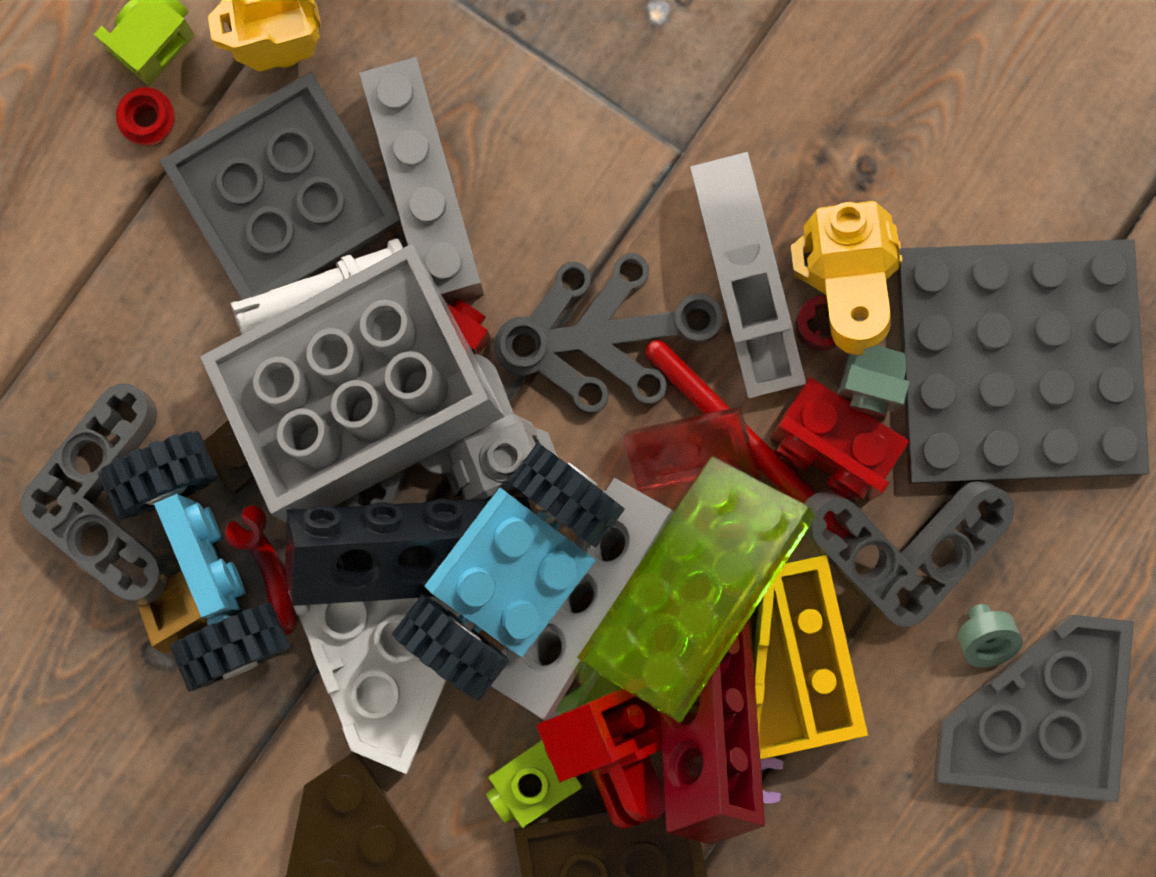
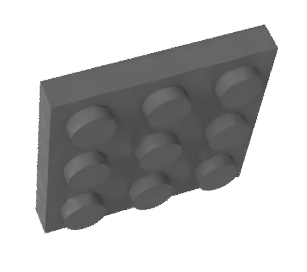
(281, 190)

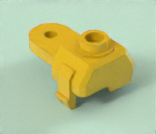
(266, 31)
(849, 262)

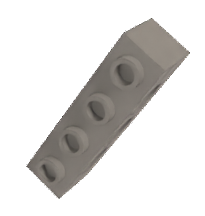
(567, 681)

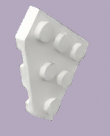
(373, 680)

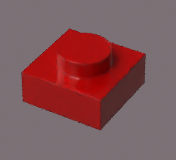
(470, 324)

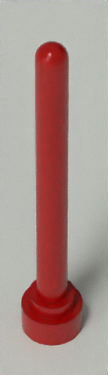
(708, 401)

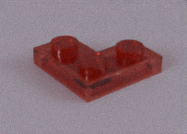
(681, 448)

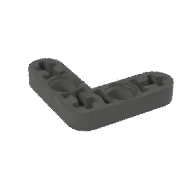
(78, 507)
(898, 569)

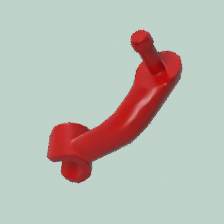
(268, 562)

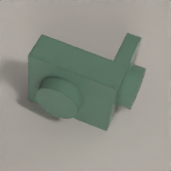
(875, 381)

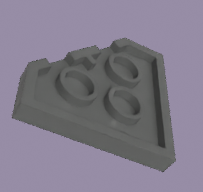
(1047, 717)

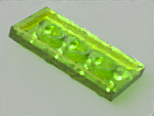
(696, 588)

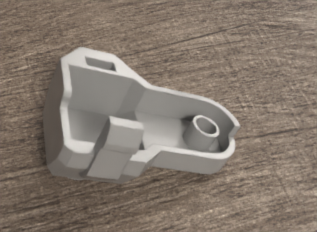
(495, 452)

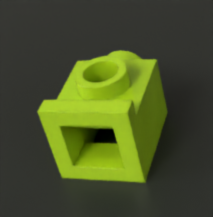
(147, 36)
(509, 800)

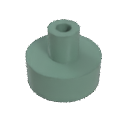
(989, 637)

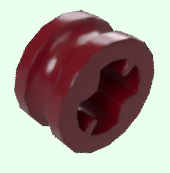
(805, 316)

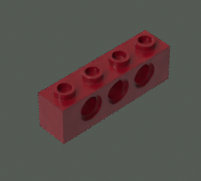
(715, 755)

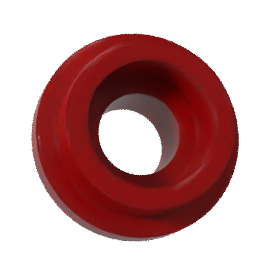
(133, 104)

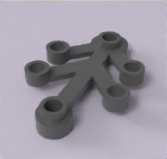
(597, 335)

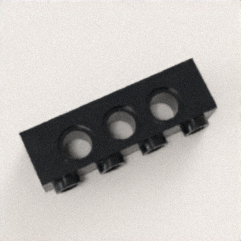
(372, 548)

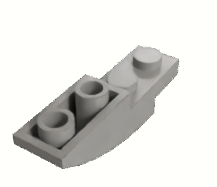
(748, 275)

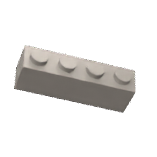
(421, 177)

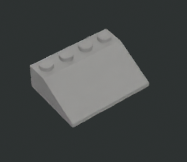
(351, 386)

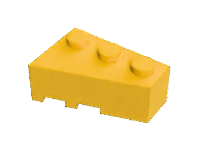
(803, 664)

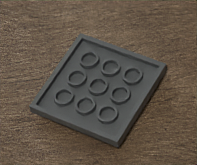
(1022, 361)

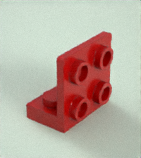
(839, 442)

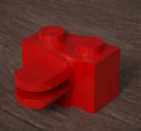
(614, 743)

